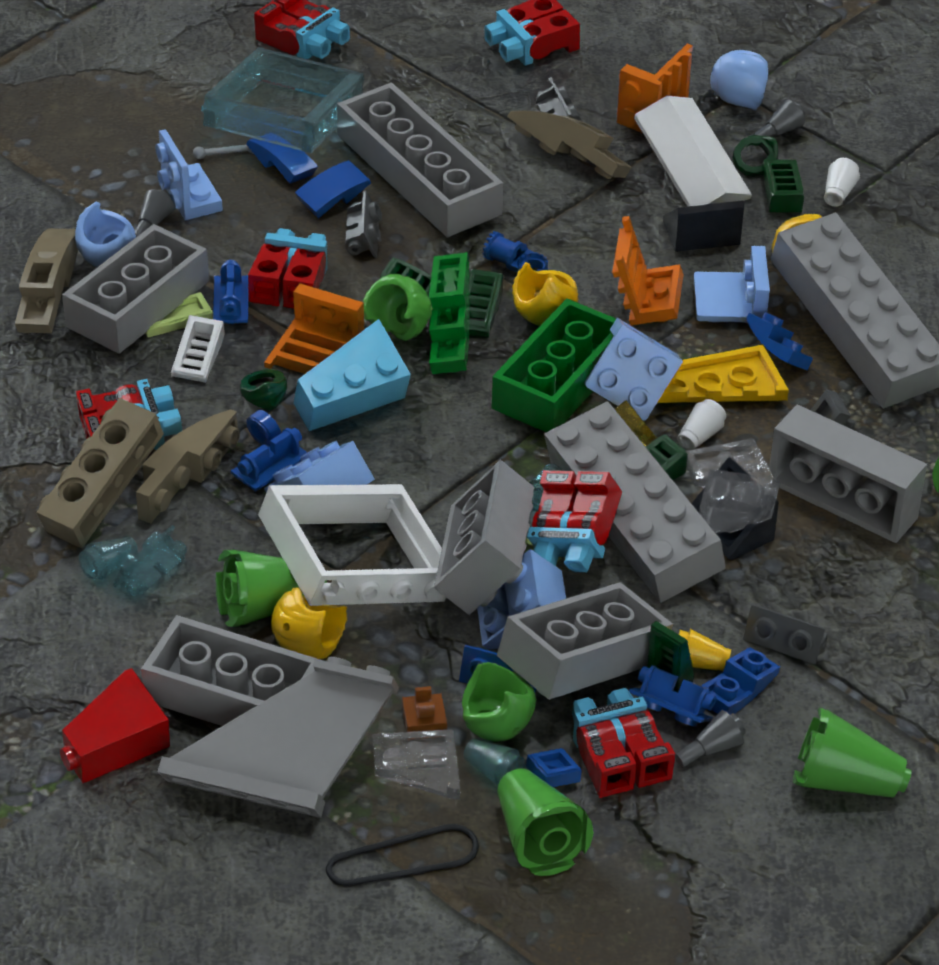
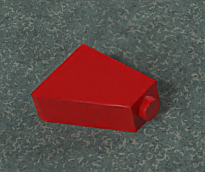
(115, 729)

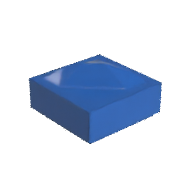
(554, 767)

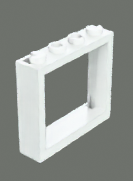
(352, 505)

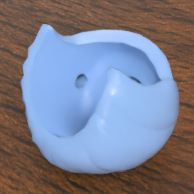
(740, 78)
(101, 234)

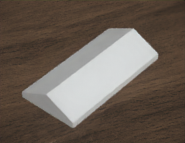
(691, 152)

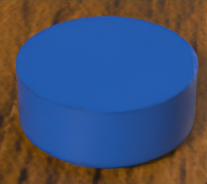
(262, 427)

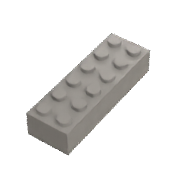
(420, 159)
(858, 309)
(654, 520)

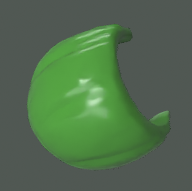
(399, 305)
(497, 703)

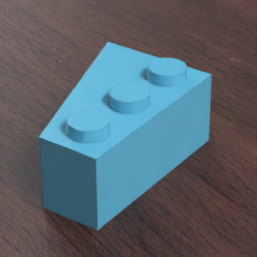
(352, 380)

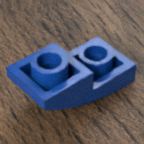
(290, 162)
(329, 187)
(778, 339)
(741, 680)

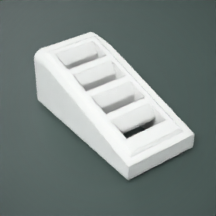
(200, 328)

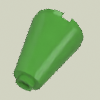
(251, 585)
(848, 760)
(542, 823)

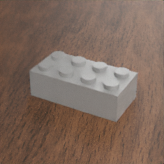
(135, 288)
(847, 473)
(485, 538)
(580, 640)
(217, 671)

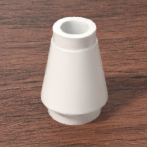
(841, 179)
(702, 423)

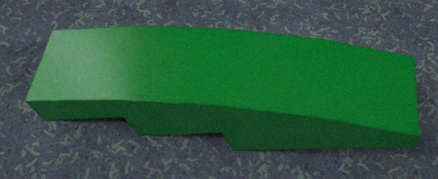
(450, 313)

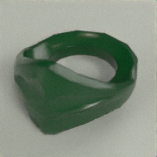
(767, 143)
(269, 393)

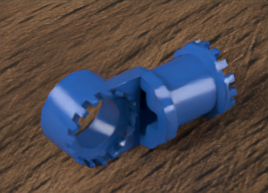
(512, 253)

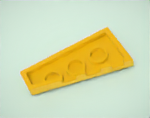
(727, 377)

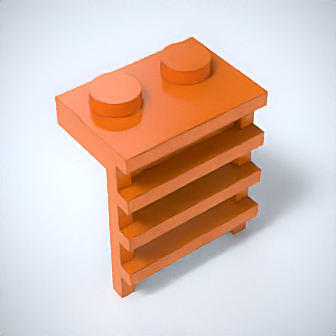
(641, 89)
(649, 293)
(319, 320)

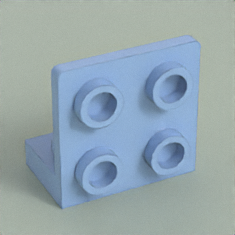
(185, 183)
(733, 294)
(633, 369)

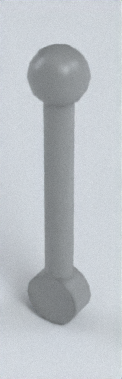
(200, 152)

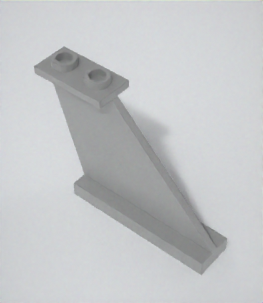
(290, 744)

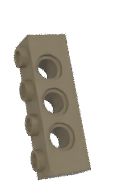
(76, 521)

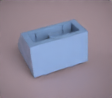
(327, 466)
(535, 587)

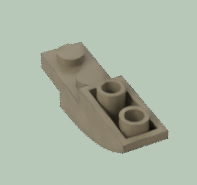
(571, 136)
(43, 280)
(185, 457)

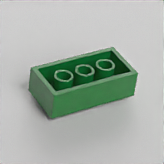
(548, 373)

